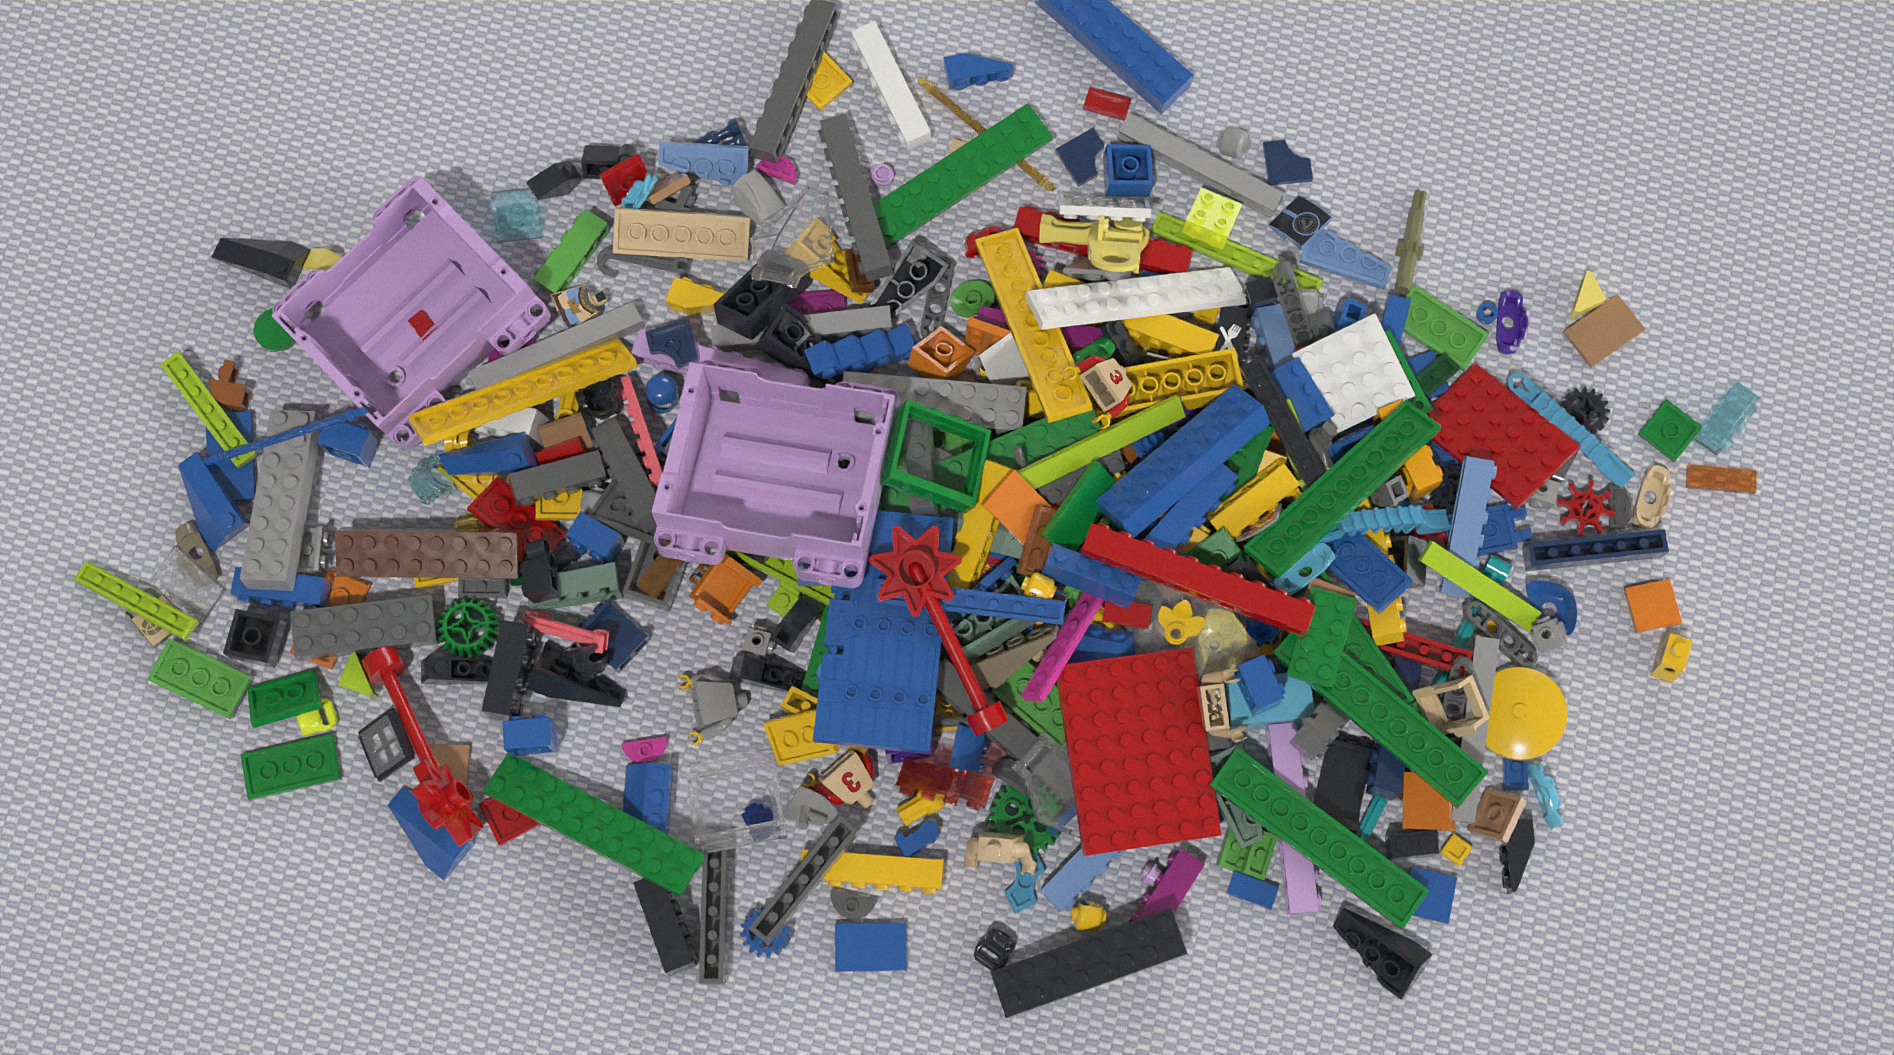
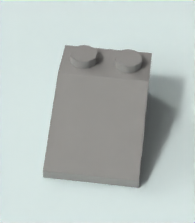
(1086, 272)

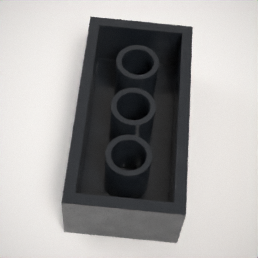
(753, 304)
(509, 671)
(666, 927)

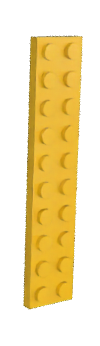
(1042, 350)
(521, 391)

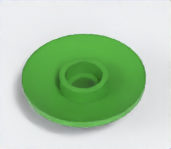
(971, 292)

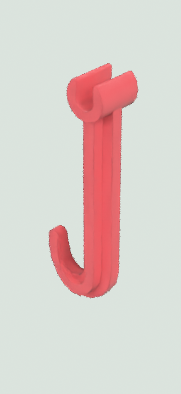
(542, 622)

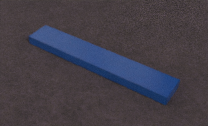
(1394, 320)

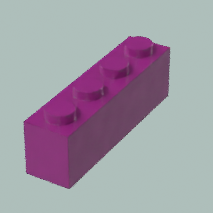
(1171, 885)

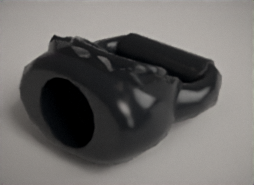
(997, 943)

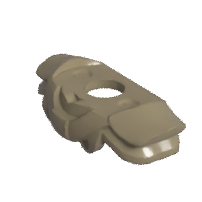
(188, 538)

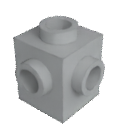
(1545, 496)
(1547, 642)
(758, 651)

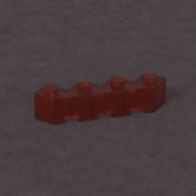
(944, 783)

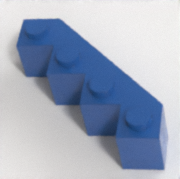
(861, 353)

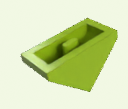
(355, 678)

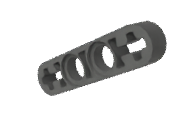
(939, 299)
(1501, 632)
(1457, 697)

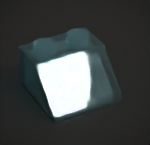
(516, 215)

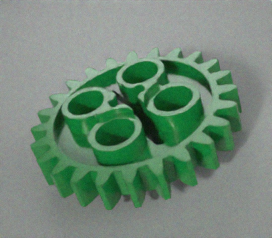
(1031, 836)

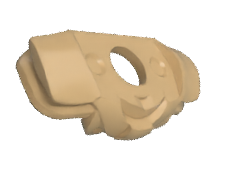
(1655, 481)

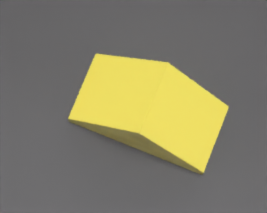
(320, 259)
(1588, 296)

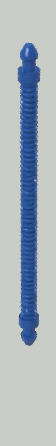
(350, 415)

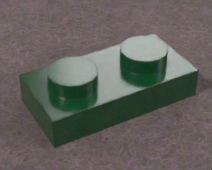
(1437, 374)

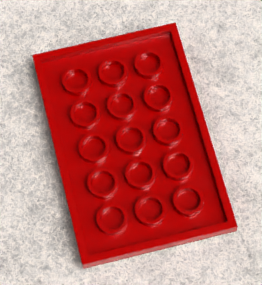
(1494, 424)

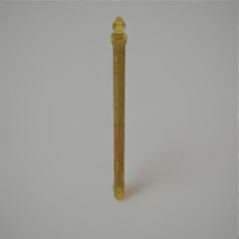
(931, 89)

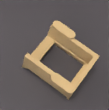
(1434, 713)

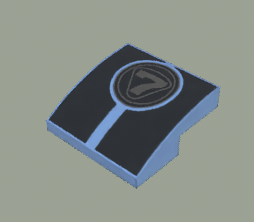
(1300, 222)

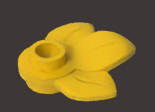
(1180, 619)

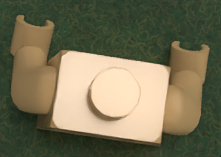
(1214, 706)
(999, 848)

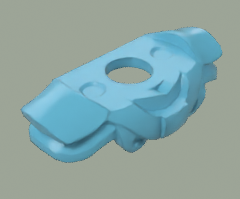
(639, 192)
(1317, 558)
(1549, 801)

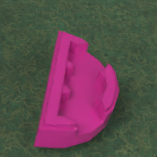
(783, 170)
(645, 750)

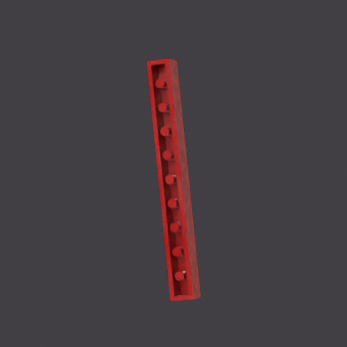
(1198, 580)

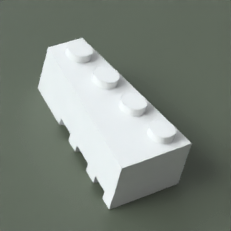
(518, 422)

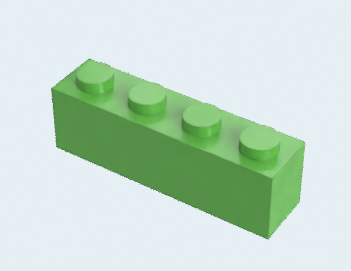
(572, 253)

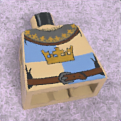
(577, 306)

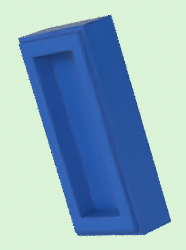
(1252, 890)

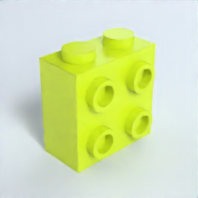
(1211, 218)

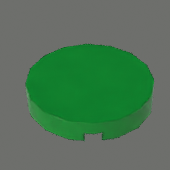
(271, 334)

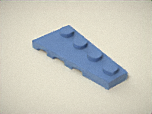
(708, 161)
(1345, 260)

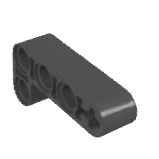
(1295, 304)

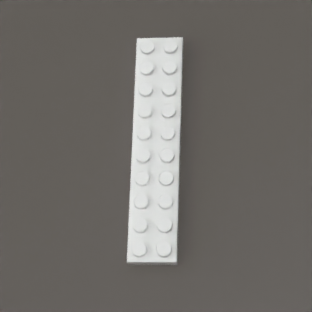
(1135, 297)

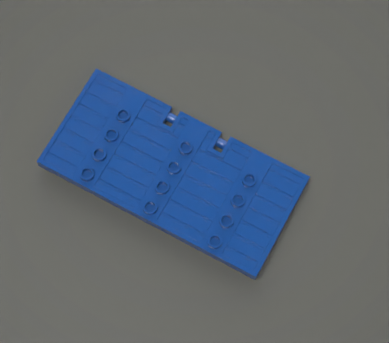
(888, 673)

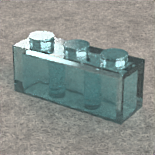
(1727, 419)

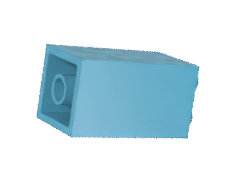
(1295, 706)

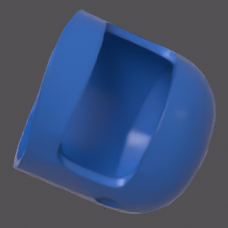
(661, 391)

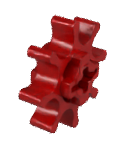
(1595, 508)

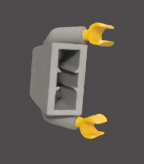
(712, 704)

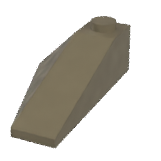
(1006, 658)

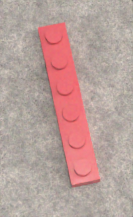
(639, 427)

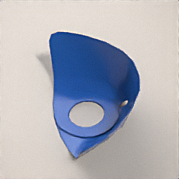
(1545, 591)

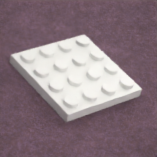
(1097, 205)
(1356, 372)

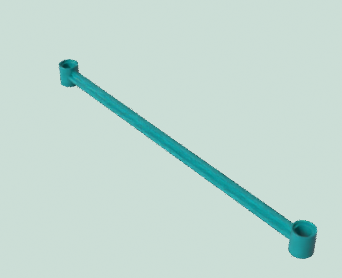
(1495, 570)

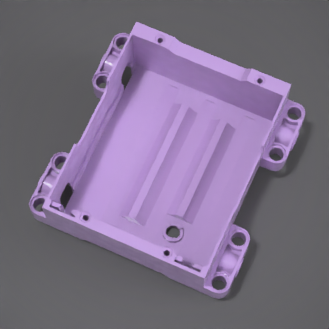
(389, 279)
(769, 472)

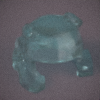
(425, 485)

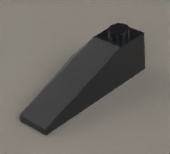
(271, 260)
(912, 277)
(788, 338)
(559, 680)
(1390, 955)

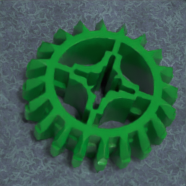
(458, 627)

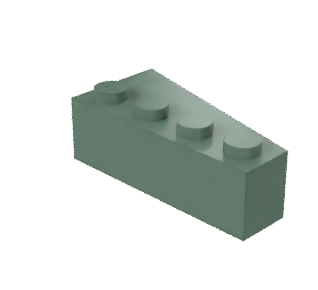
(585, 587)
(982, 632)

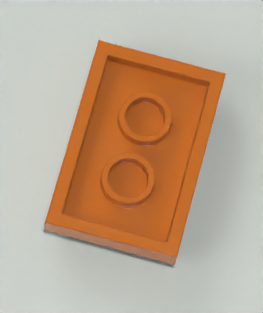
(983, 335)

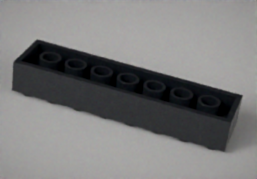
(1089, 963)

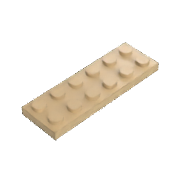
(681, 234)

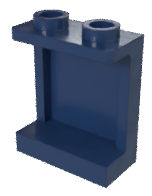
(624, 637)

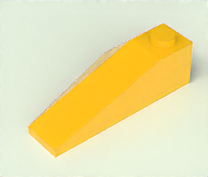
(836, 275)

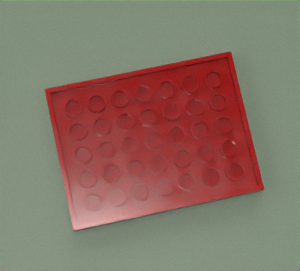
(1137, 751)

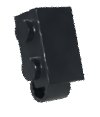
(601, 158)
(539, 572)

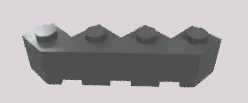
(1318, 730)

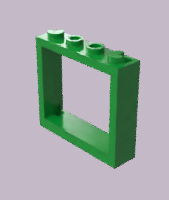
(925, 489)

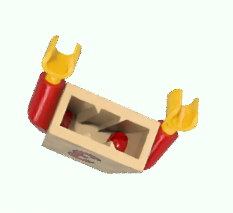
(1106, 383)
(846, 780)

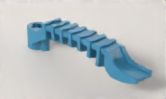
(1593, 449)
(1397, 518)

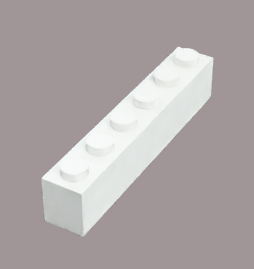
(891, 86)

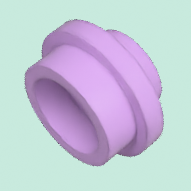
(882, 175)
(1150, 874)

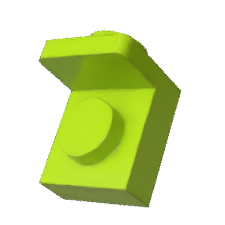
(783, 599)

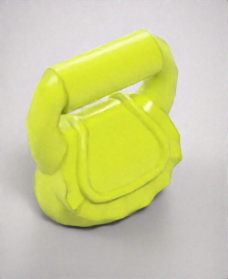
(311, 722)

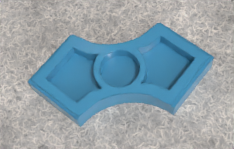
(1022, 891)

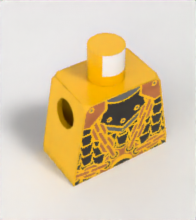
(1672, 654)

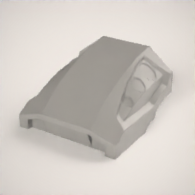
(756, 197)

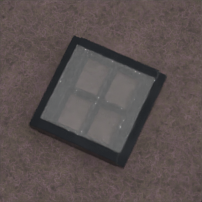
(386, 744)

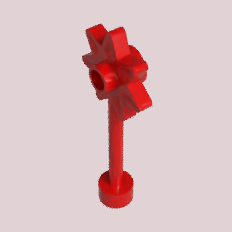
(918, 574)
(440, 796)

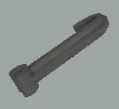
(657, 262)

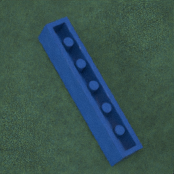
(1192, 509)

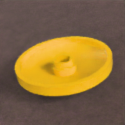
(1525, 714)

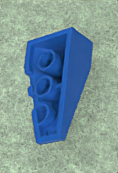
(492, 457)
(212, 506)
(433, 846)

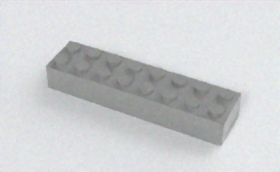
(990, 405)
(280, 504)

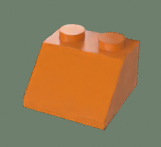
(940, 356)

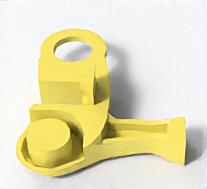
(1109, 246)

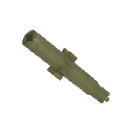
(1409, 249)

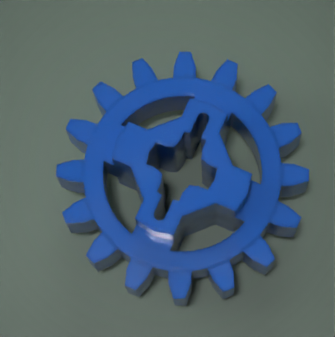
(757, 942)

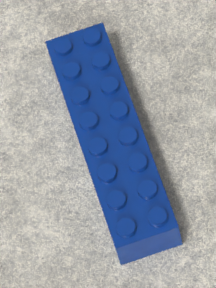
(1122, 48)
(1183, 461)

